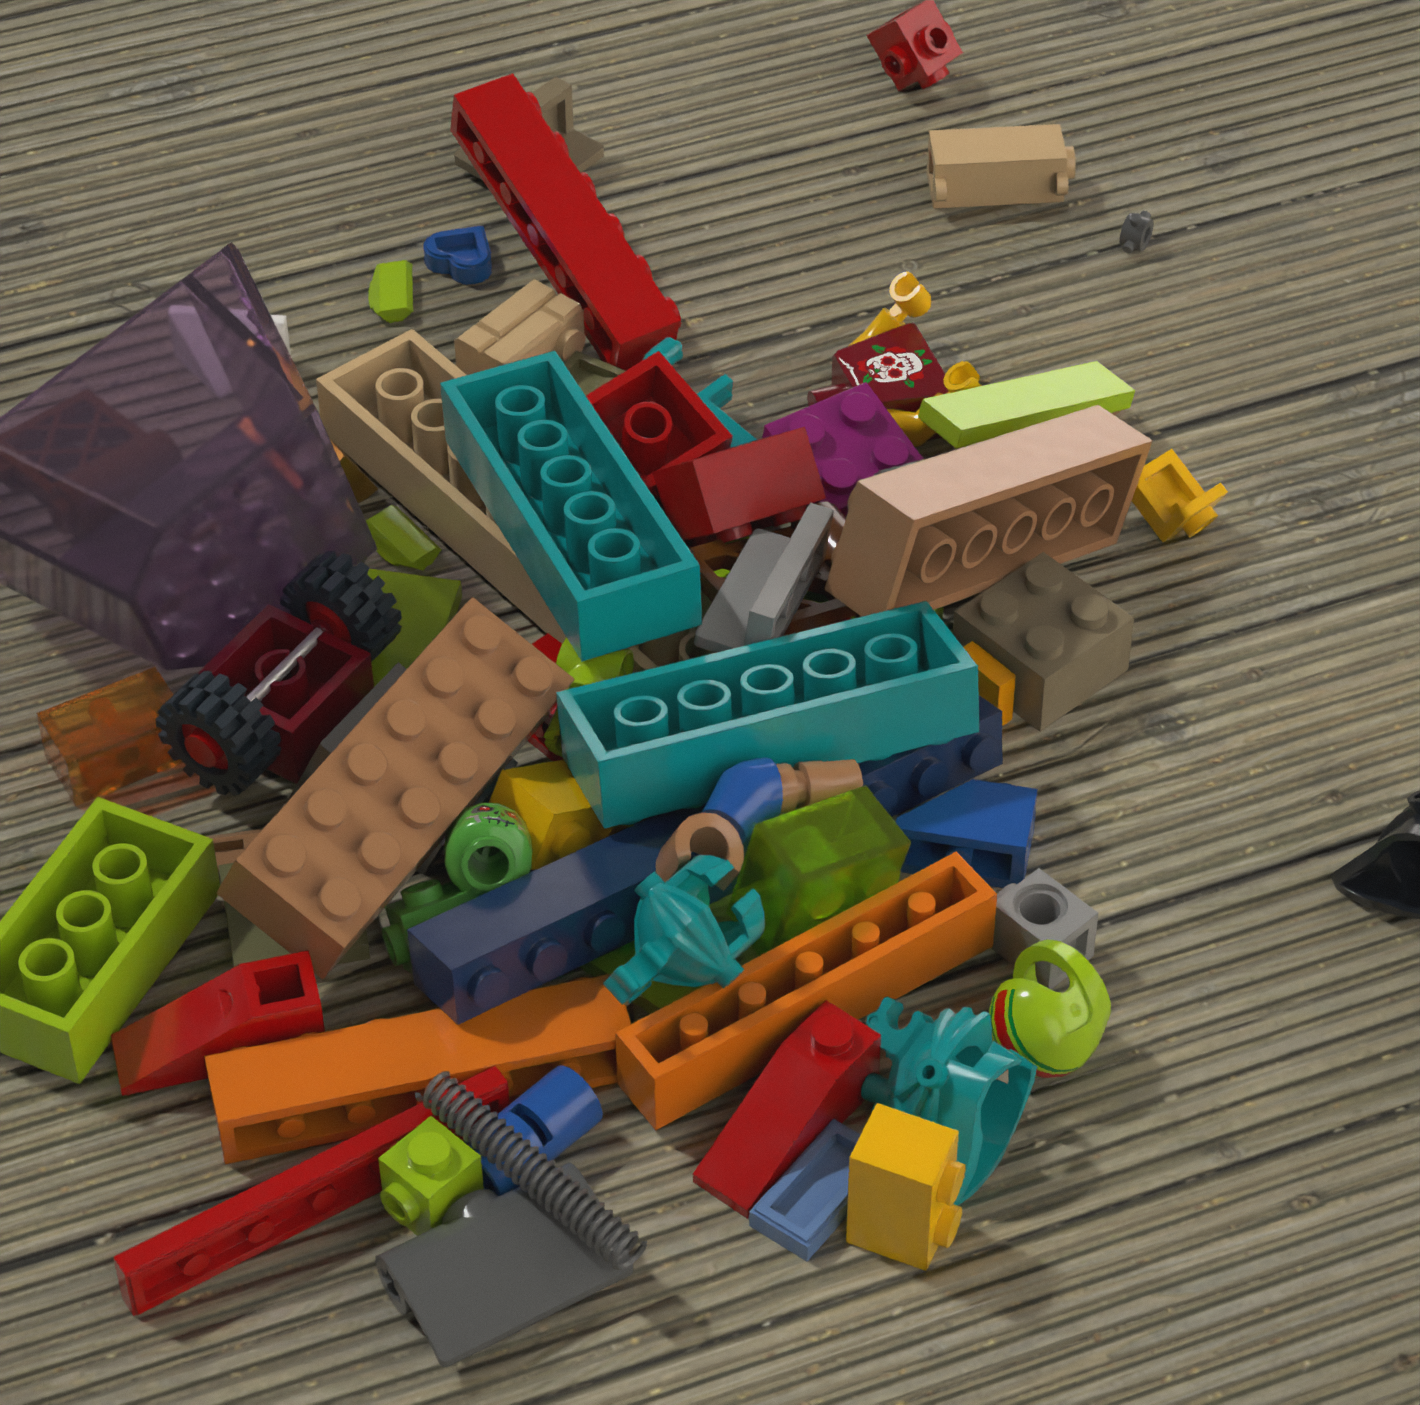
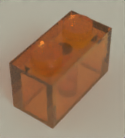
(107, 736)

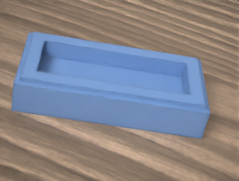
(810, 1195)

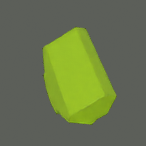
(392, 290)
(401, 539)

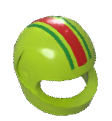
(1049, 1026)

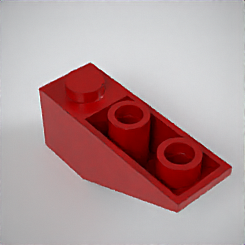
(239, 1008)

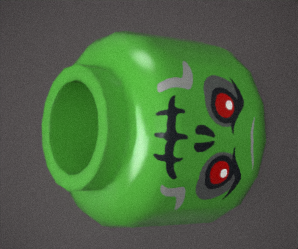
(469, 853)

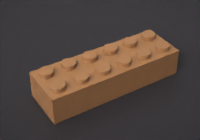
(985, 511)
(394, 787)

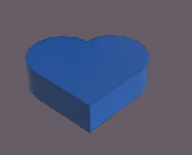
(460, 253)

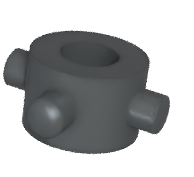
(1136, 231)

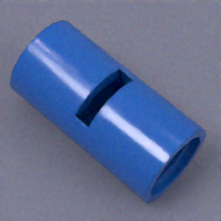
(549, 1115)

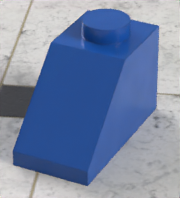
(982, 822)

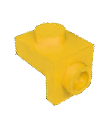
(1174, 499)

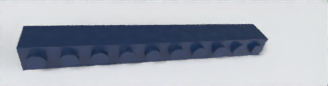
(588, 901)

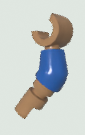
(749, 795)

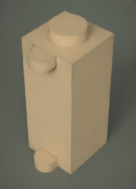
(999, 166)

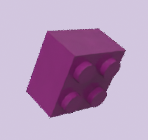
(849, 439)

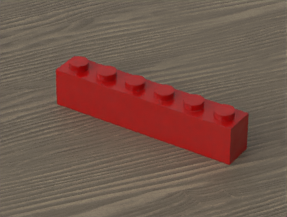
(563, 220)

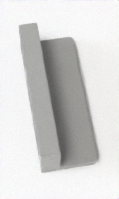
(766, 584)

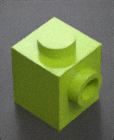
(427, 1175)

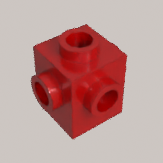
(915, 46)

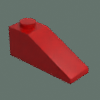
(798, 1093)

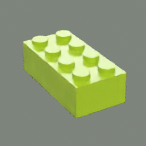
(97, 933)

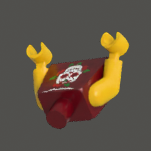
(898, 362)

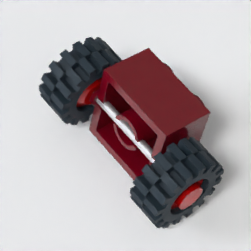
(283, 678)

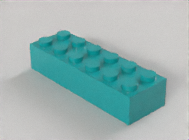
(571, 506)
(811, 695)

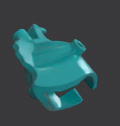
(680, 936)
(950, 1078)

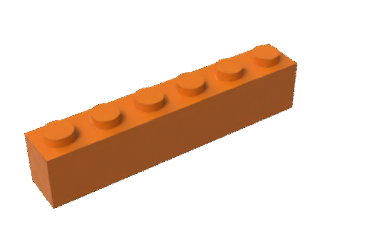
(852, 960)
(360, 1075)

